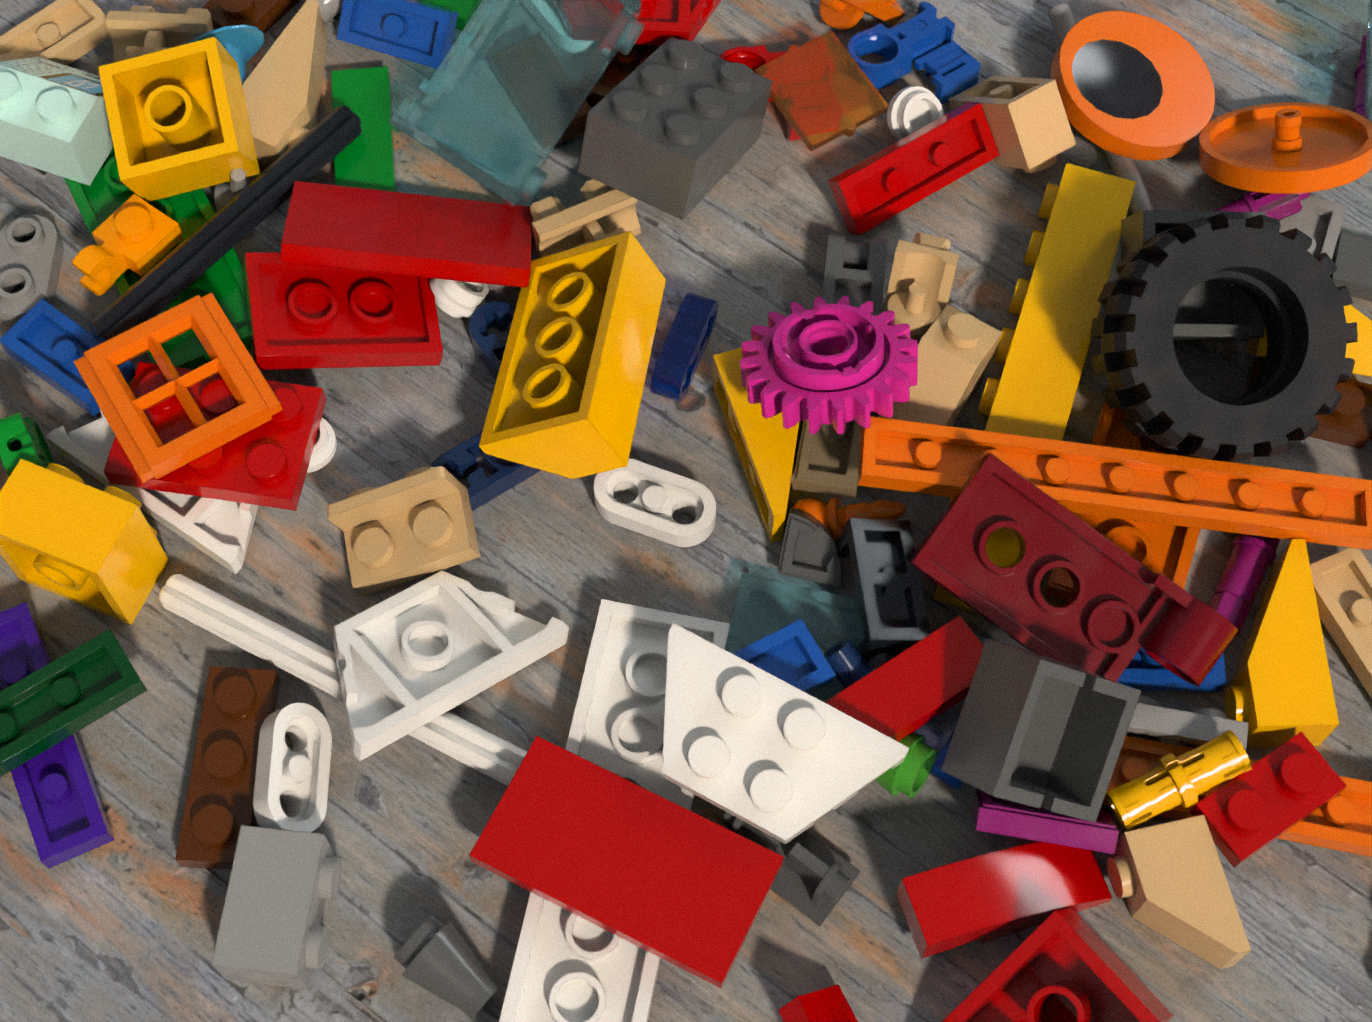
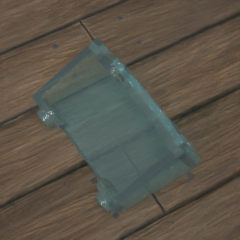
(515, 88)

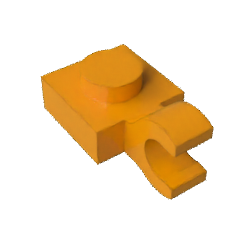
(129, 238)

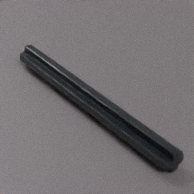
(228, 225)

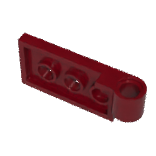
(1114, 598)

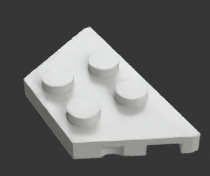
(209, 524)
(429, 654)
(761, 742)

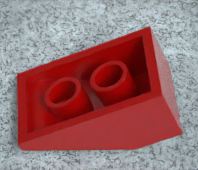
(1061, 977)

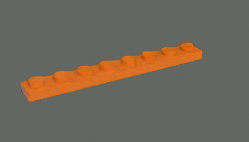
(1125, 482)

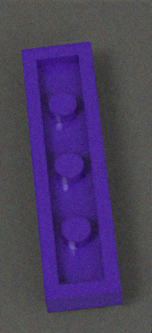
(56, 784)

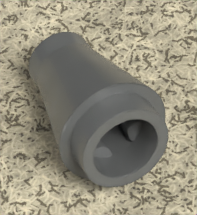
(446, 967)

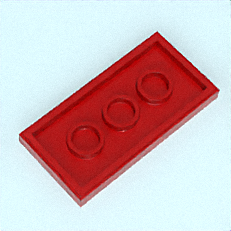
(408, 234)
(628, 860)

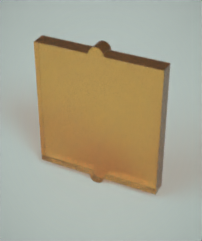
(822, 90)

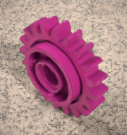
(829, 364)

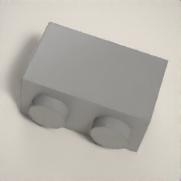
(276, 908)

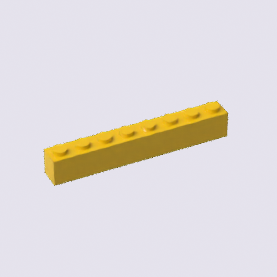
(1055, 319)

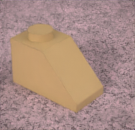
(1023, 118)
(950, 368)
(1180, 889)

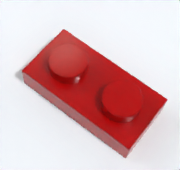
(1268, 799)

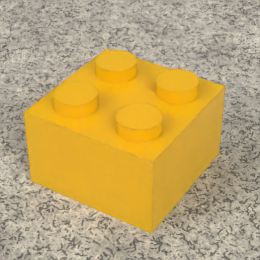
(178, 119)
(79, 540)

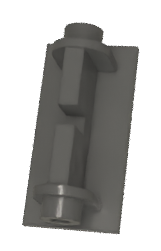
(811, 873)

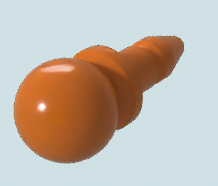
(835, 515)

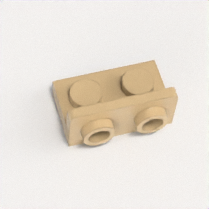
(405, 529)

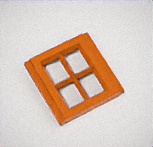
(126, 413)

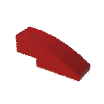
(998, 894)

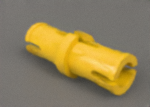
(1178, 780)

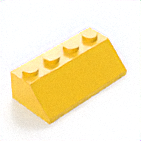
(576, 360)

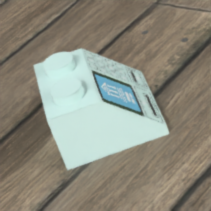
(53, 118)

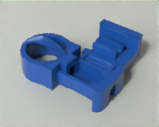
(925, 43)

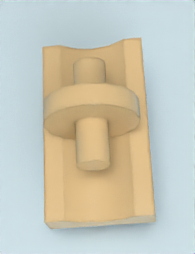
(148, 31)
(599, 216)
(921, 282)

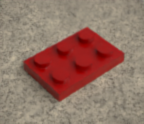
(338, 316)
(255, 468)

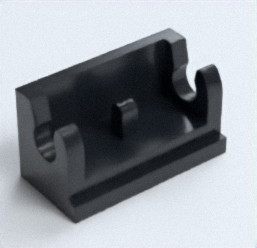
(886, 585)

